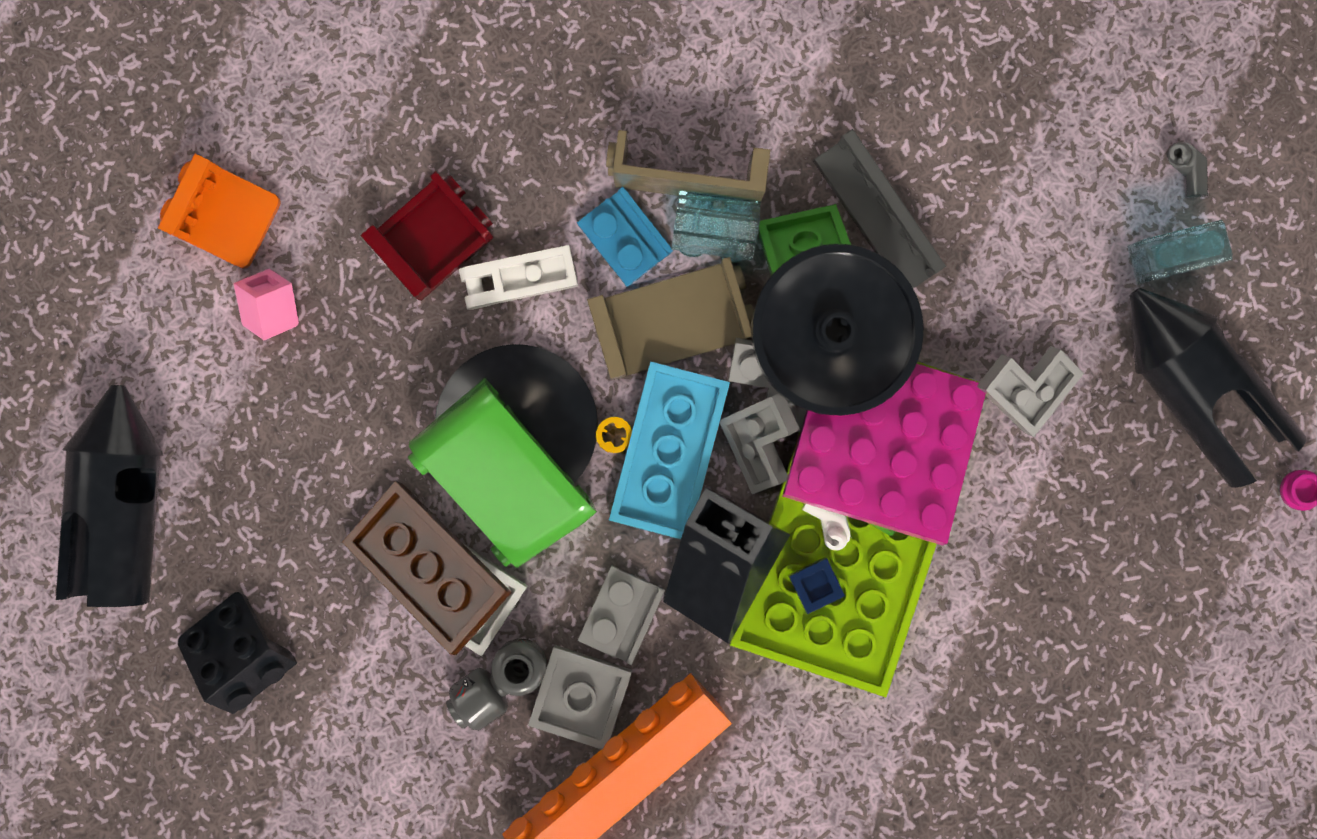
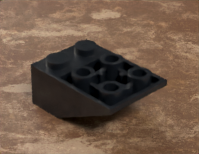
(722, 563)

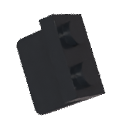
(232, 655)

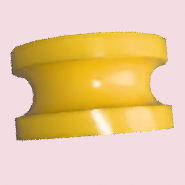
(609, 446)

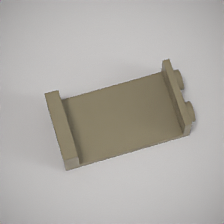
(671, 182)
(672, 319)

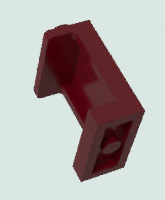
(430, 236)

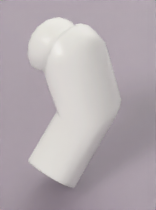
(834, 526)

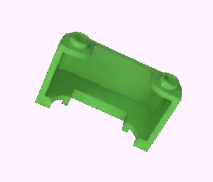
(500, 476)

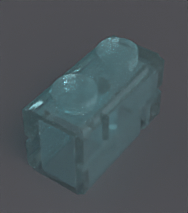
(715, 226)
(1180, 252)

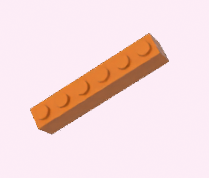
(627, 767)

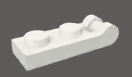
(519, 277)

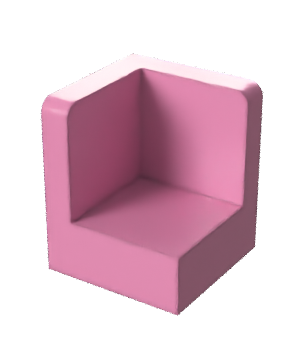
(266, 304)

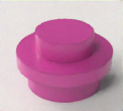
(1299, 490)

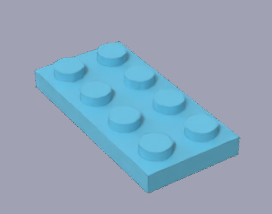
(669, 450)

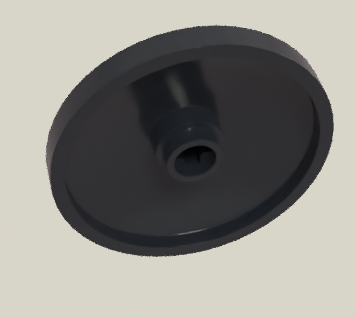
(837, 329)
(542, 394)

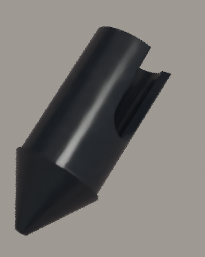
(1191, 367)
(109, 506)

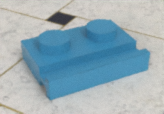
(625, 237)

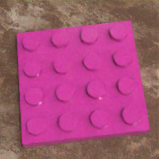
(895, 461)

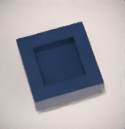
(816, 585)

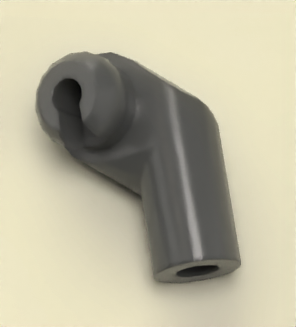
(1192, 165)

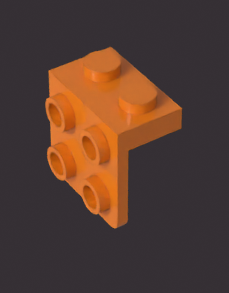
(219, 212)

